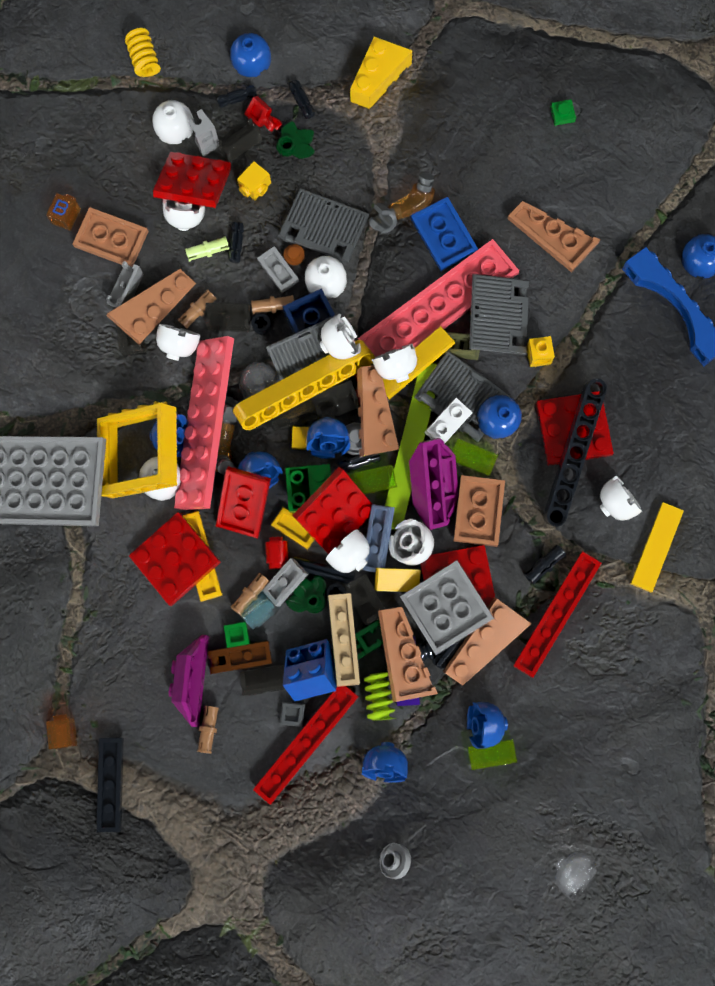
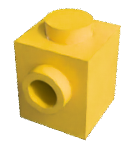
(254, 181)

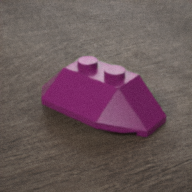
(434, 482)
(189, 680)

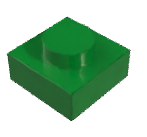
(563, 112)
(236, 634)

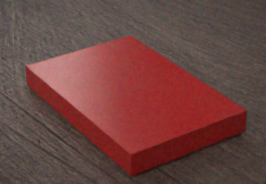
(243, 502)

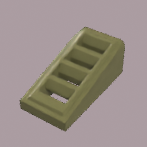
(465, 353)

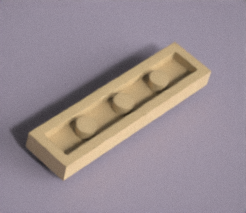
(343, 640)

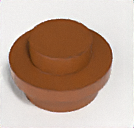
(294, 254)

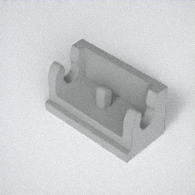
(204, 134)
(125, 285)

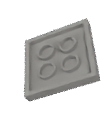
(446, 607)

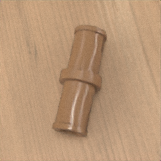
(272, 304)
(197, 309)
(250, 594)
(207, 729)

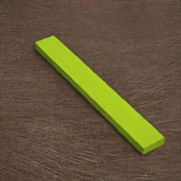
(413, 434)

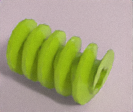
(379, 697)

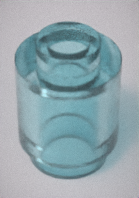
(258, 612)

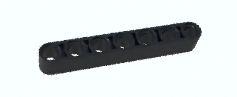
(582, 444)

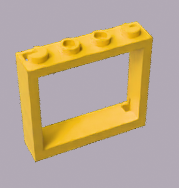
(167, 449)

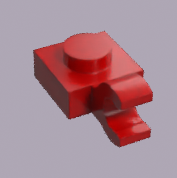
(260, 114)

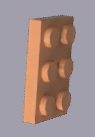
(110, 237)
(479, 511)

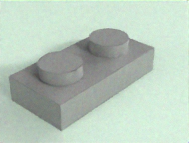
(278, 269)
(285, 582)

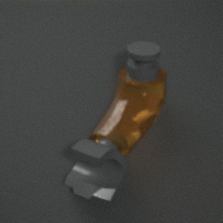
(417, 199)
(224, 456)

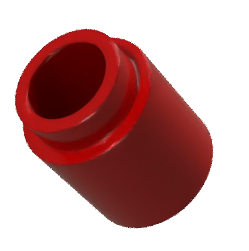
(276, 552)

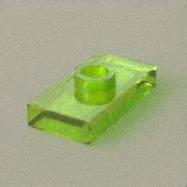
(474, 457)
(375, 479)
(500, 754)

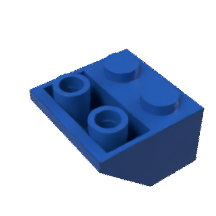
(309, 670)

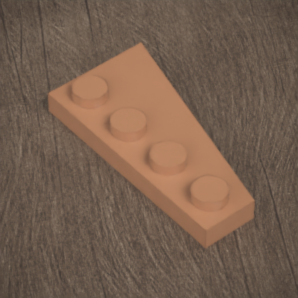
(561, 241)
(146, 310)
(377, 427)
(486, 642)
(405, 666)

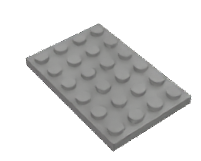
(51, 480)

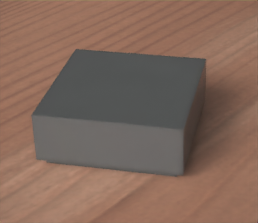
(292, 714)

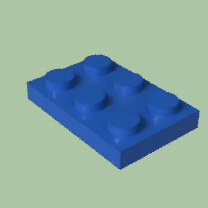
(444, 233)

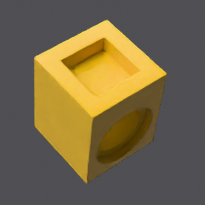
(540, 351)

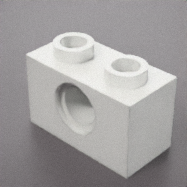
(448, 421)

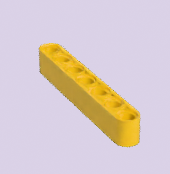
(299, 387)

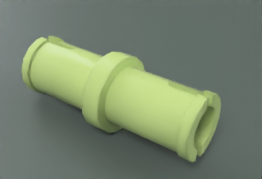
(207, 248)

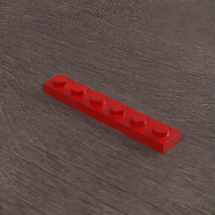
(557, 614)
(305, 744)

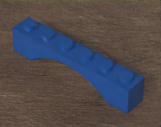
(647, 272)

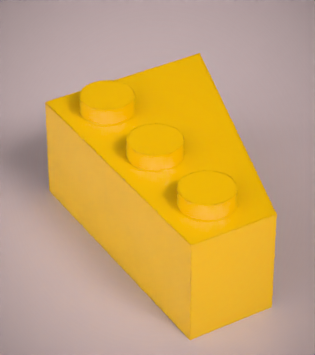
(378, 70)

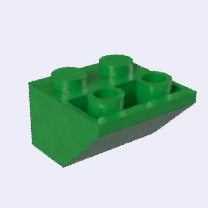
(303, 483)

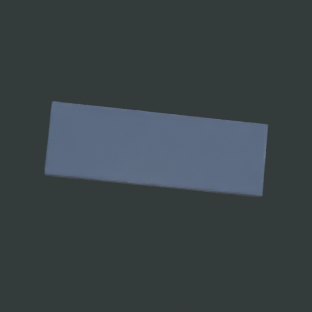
(378, 536)

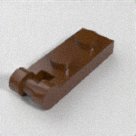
(240, 657)

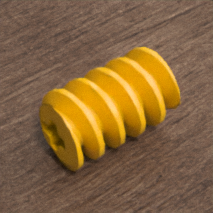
(142, 52)

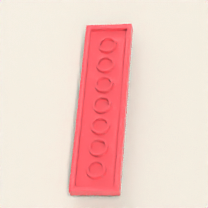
(439, 302)
(204, 423)

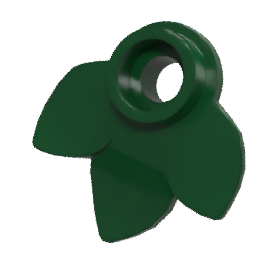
(297, 140)
(305, 593)

